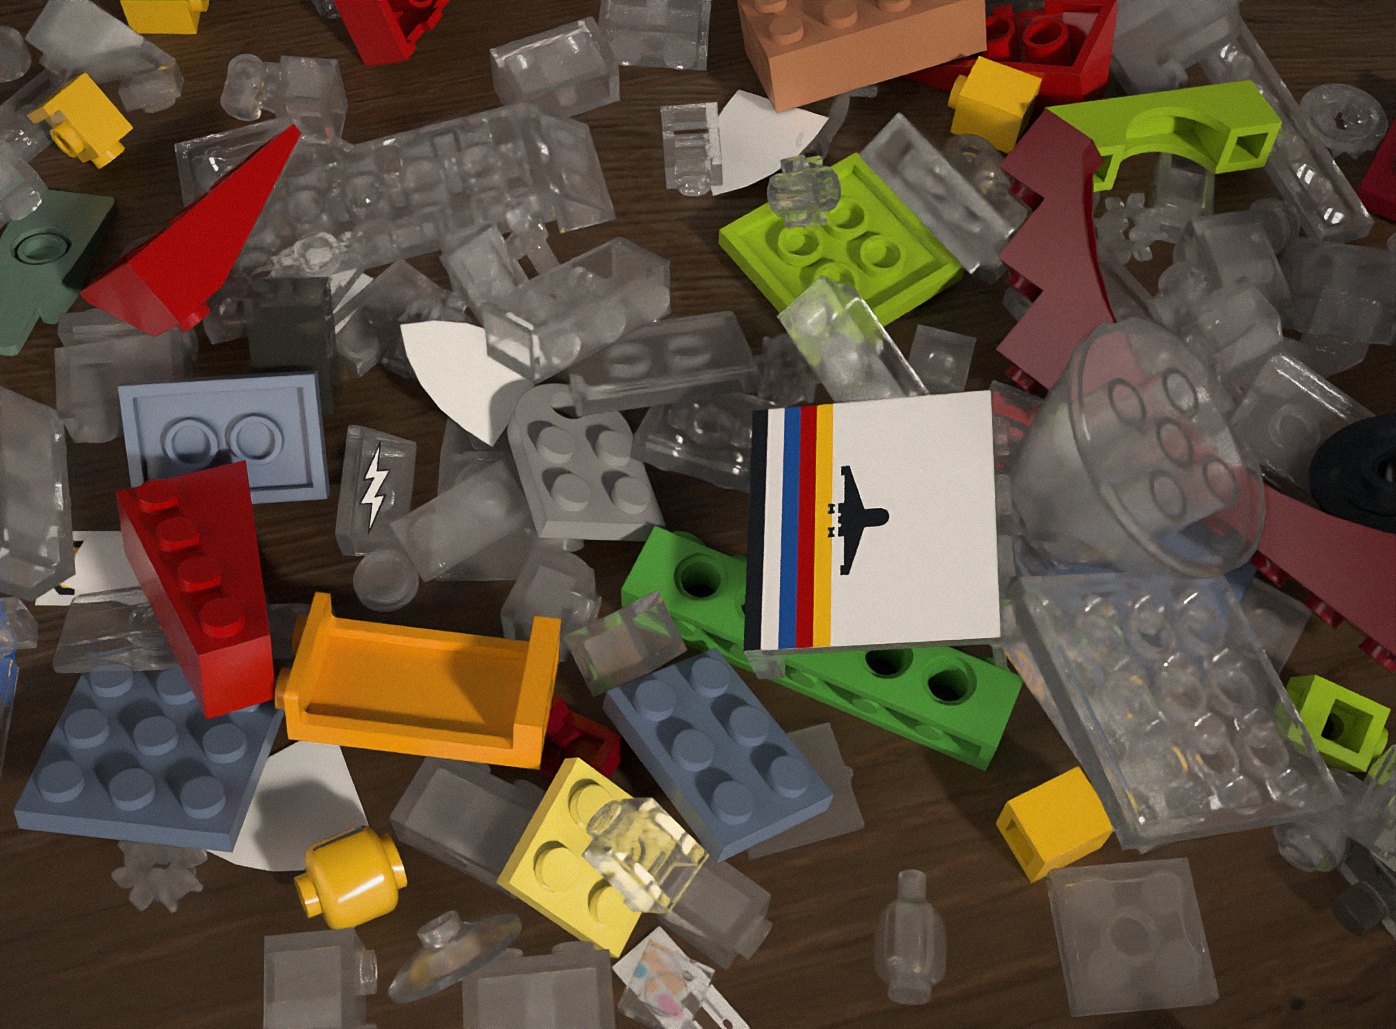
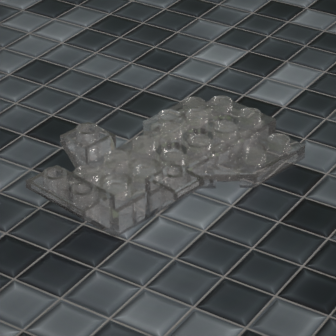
(397, 194)

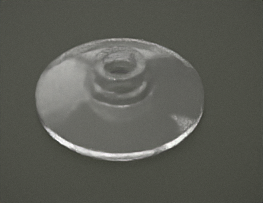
(452, 952)

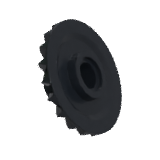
(1357, 473)

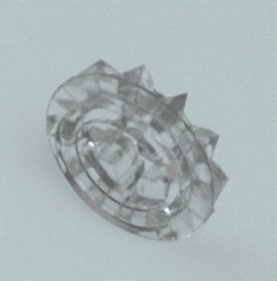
(1361, 114)

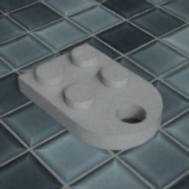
(580, 470)

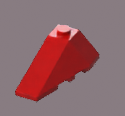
(1060, 43)

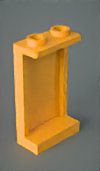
(419, 688)

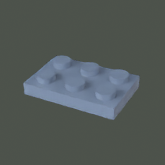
(227, 419)
(717, 753)

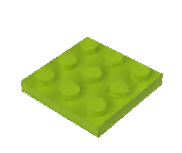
(867, 244)

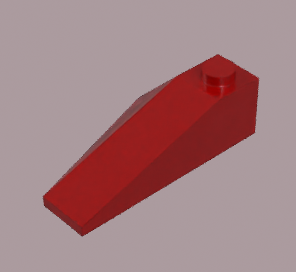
(183, 265)

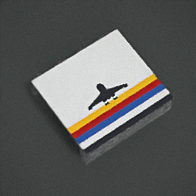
(878, 529)

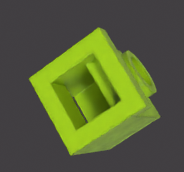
(1356, 720)

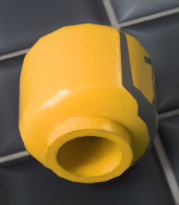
(351, 877)

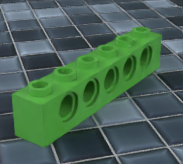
(897, 702)

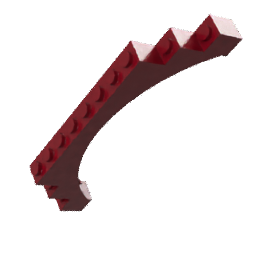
(1057, 268)

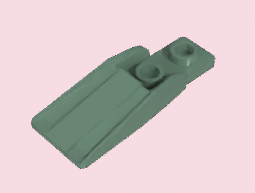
(48, 261)

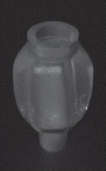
(910, 943)

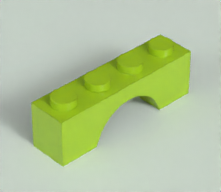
(1214, 125)

